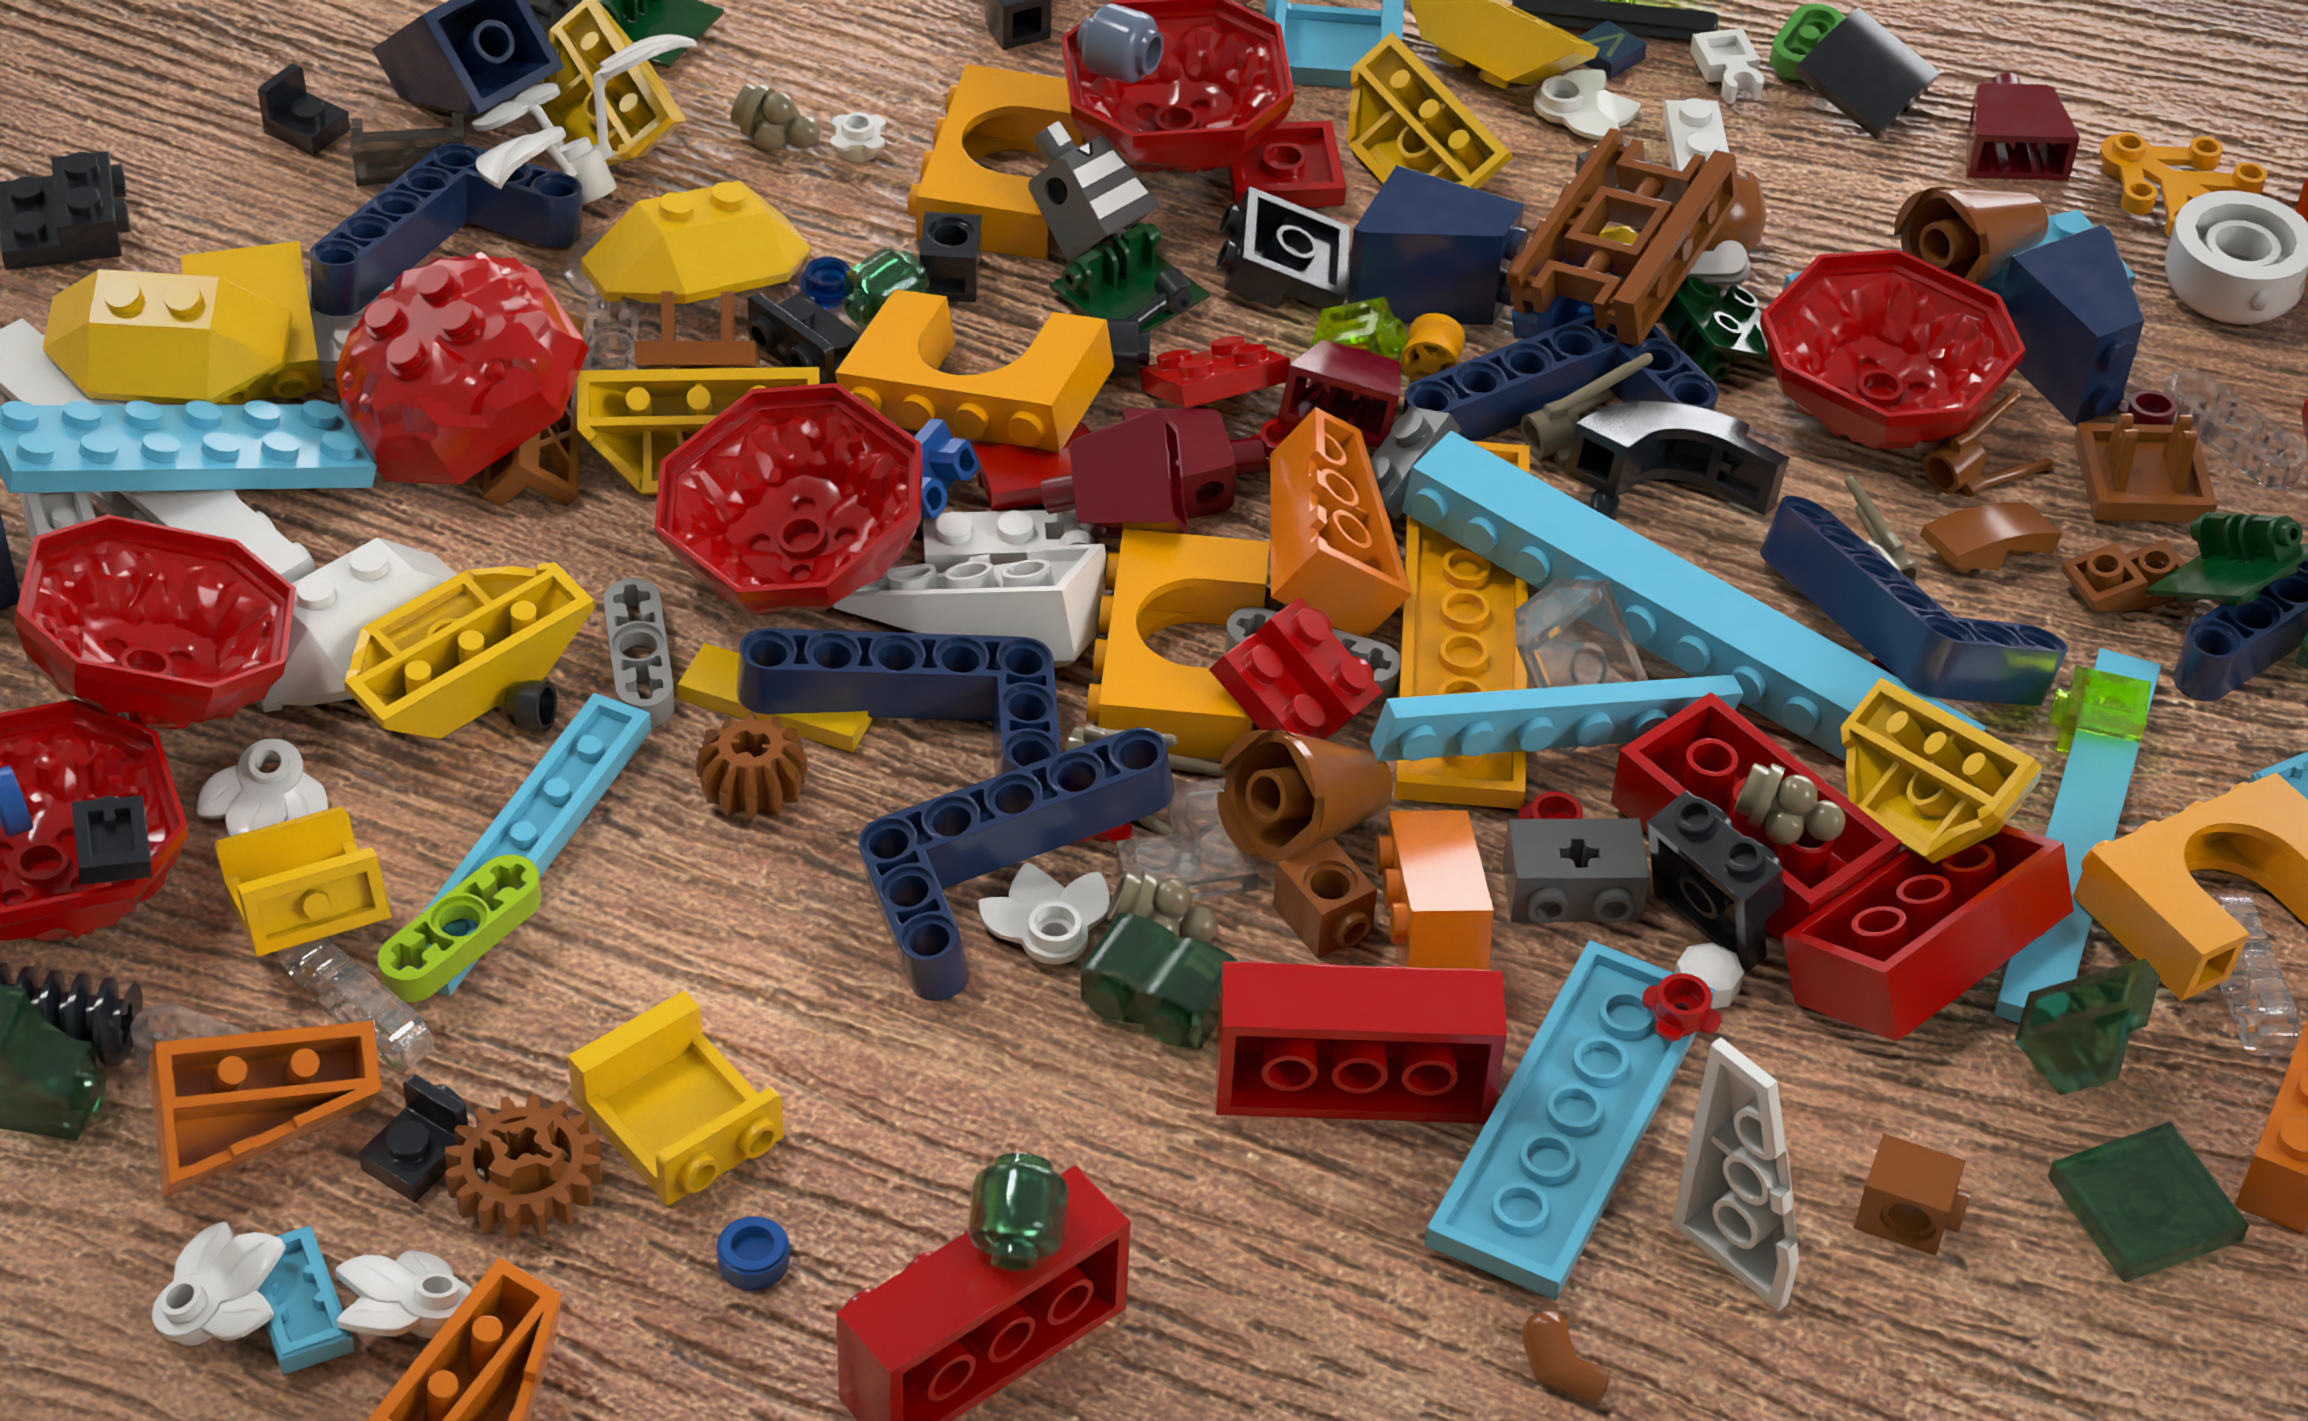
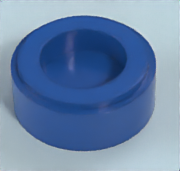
(13, 809)
(753, 1253)

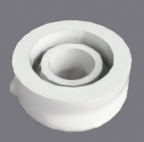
(2238, 257)

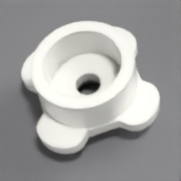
(858, 136)

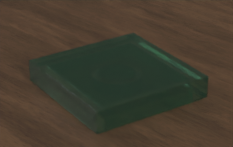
(2147, 1201)

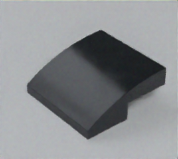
(1866, 72)

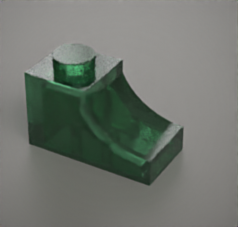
(2083, 1025)
(44, 1074)

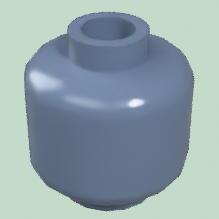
(1120, 43)

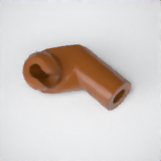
(1555, 1360)

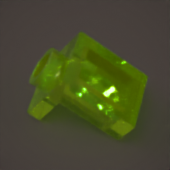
(1363, 326)
(2100, 705)

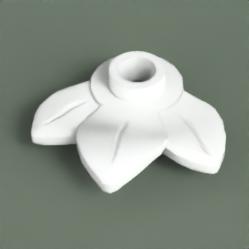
(1583, 103)
(258, 798)
(1045, 915)
(218, 1287)
(400, 1295)

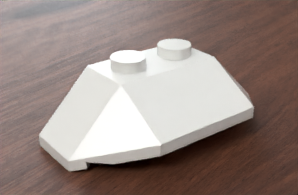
(334, 607)

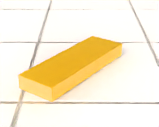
(713, 685)

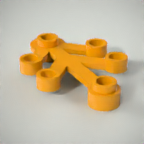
(2131, 158)

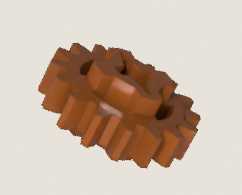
(523, 1166)

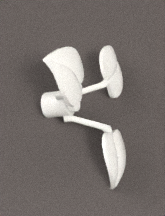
(578, 157)

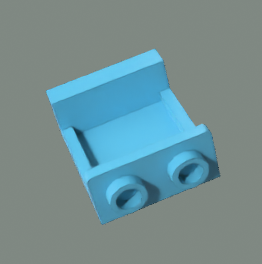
(1330, 40)

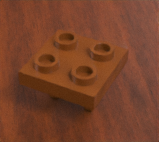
(696, 354)
(2144, 470)

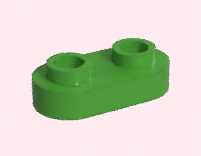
(1800, 35)

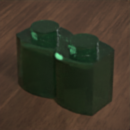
(1155, 980)

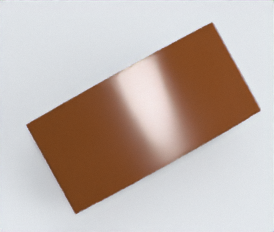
(1986, 533)
(2118, 580)

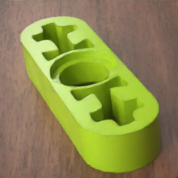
(453, 954)

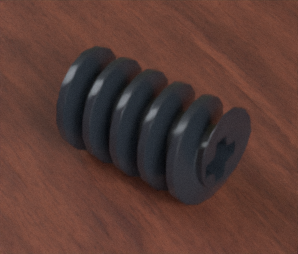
(81, 1015)

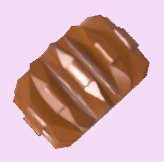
(751, 766)

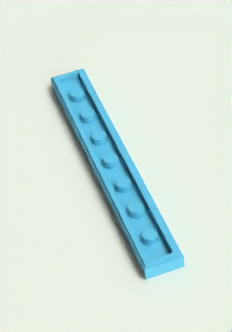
(2082, 816)

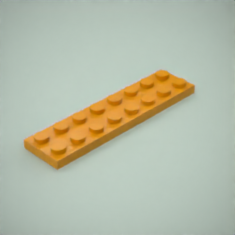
(1459, 641)

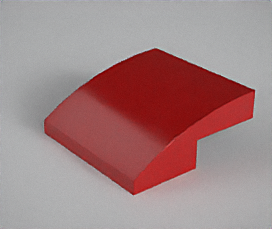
(1015, 472)

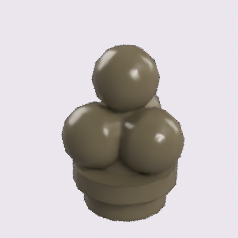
(772, 118)
(1787, 806)
(1164, 903)

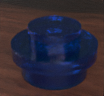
(824, 281)

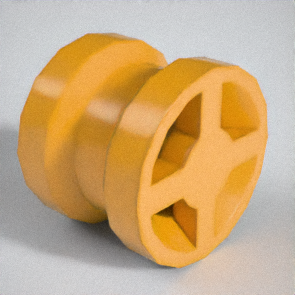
(1432, 345)

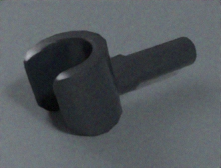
(1172, 295)

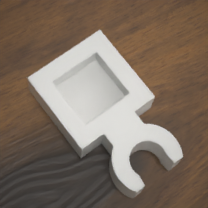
(1729, 59)

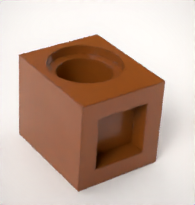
(1325, 898)
(1912, 1195)

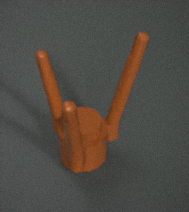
(1961, 458)

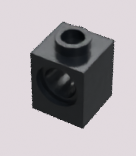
(952, 254)

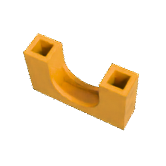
(987, 115)
(1021, 404)
(1164, 583)
(2159, 912)

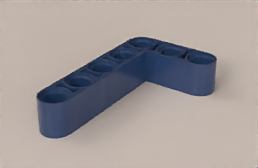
(428, 207)
(1522, 377)
(1901, 622)
(2244, 639)
(910, 678)
(994, 826)

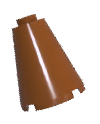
(1970, 229)
(1297, 791)

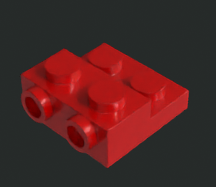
(1297, 675)

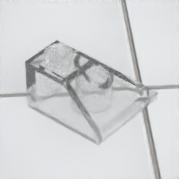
(1575, 637)

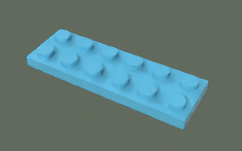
(179, 447)
(1562, 1128)

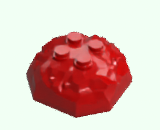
(1205, 104)
(1889, 347)
(457, 368)
(791, 498)
(153, 620)
(69, 756)

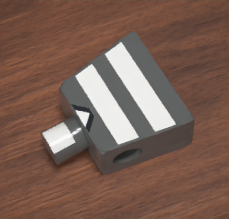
(1086, 191)

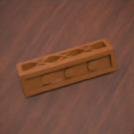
(521, 466)

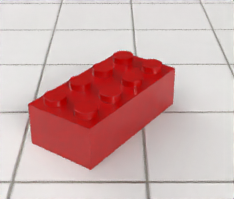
(1710, 755)
(1926, 931)
(1359, 1042)
(965, 1329)

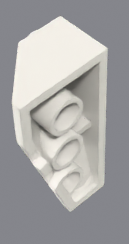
(1041, 598)
(1738, 1177)

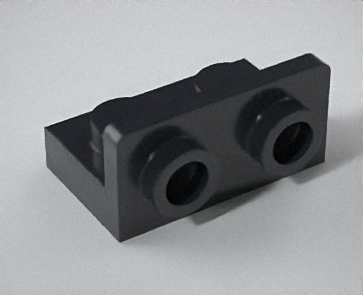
(800, 333)

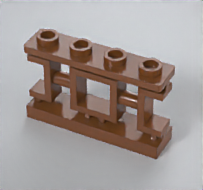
(1656, 259)

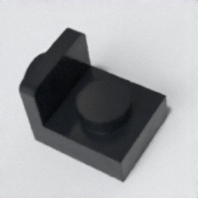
(298, 116)
(111, 839)
(411, 1148)

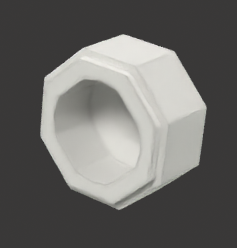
(1716, 967)

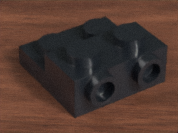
(64, 214)
(1282, 251)
(1715, 876)

